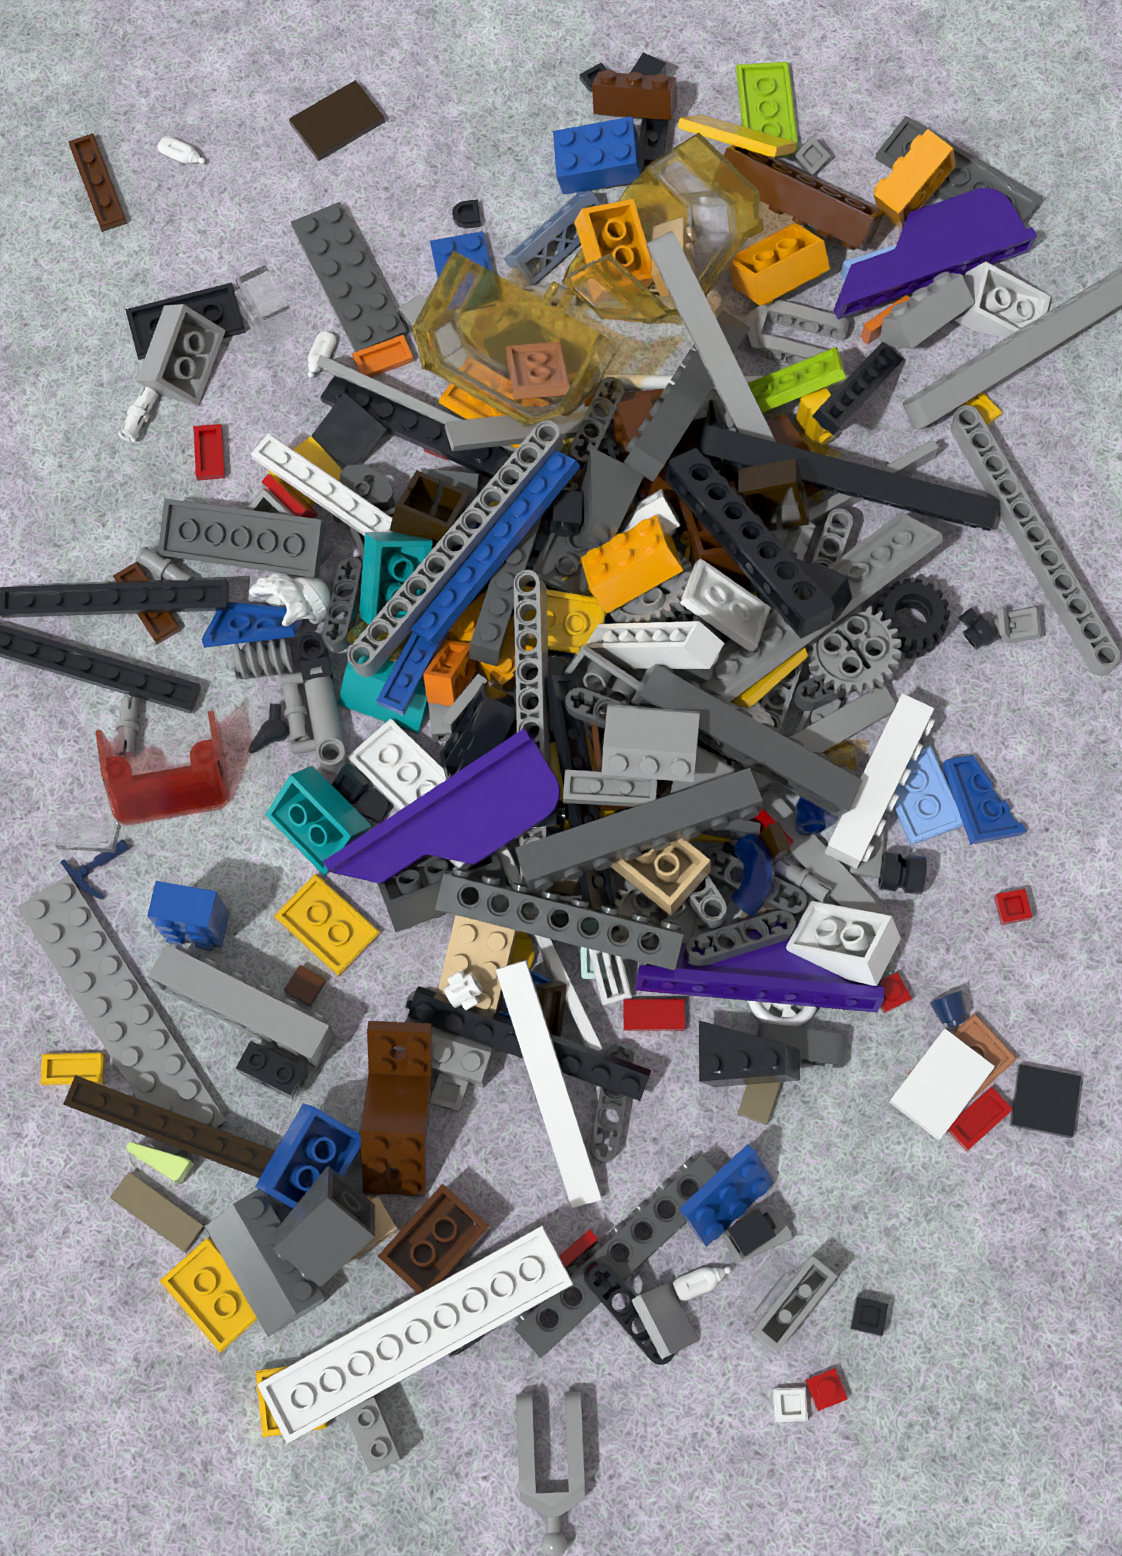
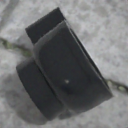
(978, 629)

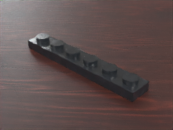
(857, 388)

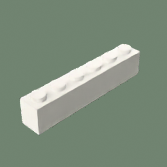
(660, 643)
(880, 780)

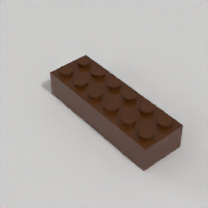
(808, 198)

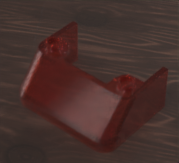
(170, 791)

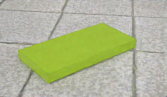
(767, 99)
(798, 379)

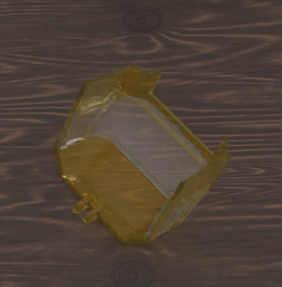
(685, 183)
(479, 314)

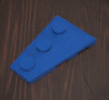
(248, 624)
(979, 807)

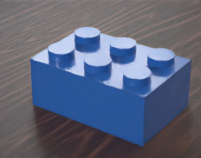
(597, 155)
(188, 915)
(305, 1152)

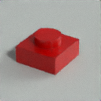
(1013, 907)
(894, 993)
(826, 1389)

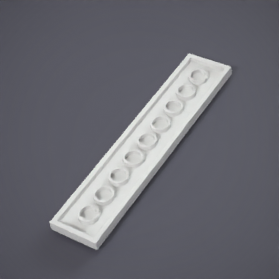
(415, 1334)

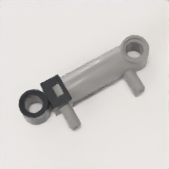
(321, 701)

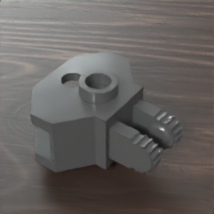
(376, 490)

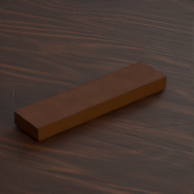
(97, 182)

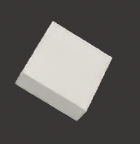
(790, 1404)

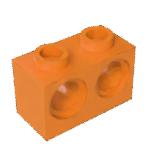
(449, 673)

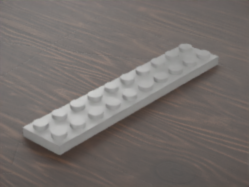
(868, 569)
(116, 1004)

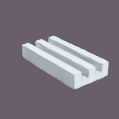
(615, 996)

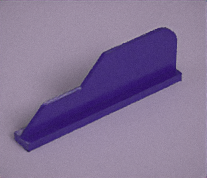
(935, 240)
(461, 817)
(762, 976)

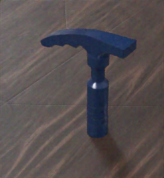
(99, 860)

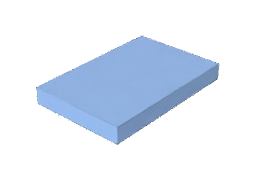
(926, 801)

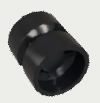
(902, 873)

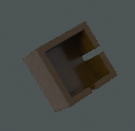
(775, 485)
(419, 516)

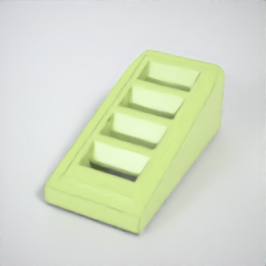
(168, 1164)

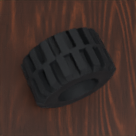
(922, 599)

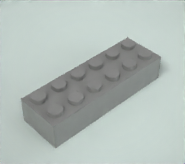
(241, 1005)

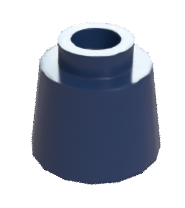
(950, 1009)

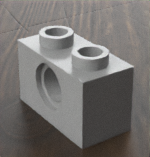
(373, 1435)

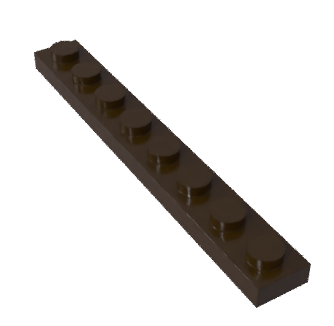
(168, 1127)

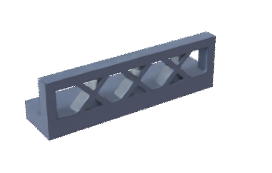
(546, 233)

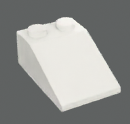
(1001, 302)
(846, 941)

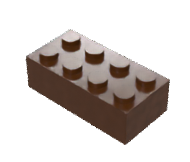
(627, 421)

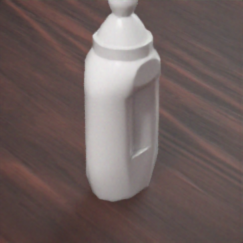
(179, 150)
(323, 346)
(699, 1282)

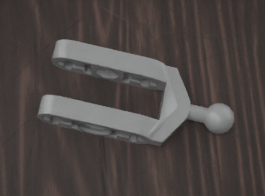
(792, 316)
(551, 1503)

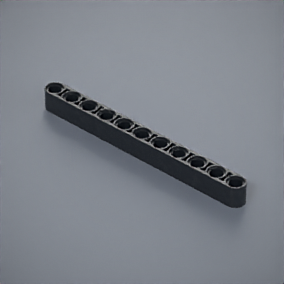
(853, 479)

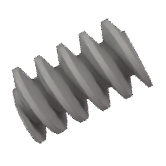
(264, 659)

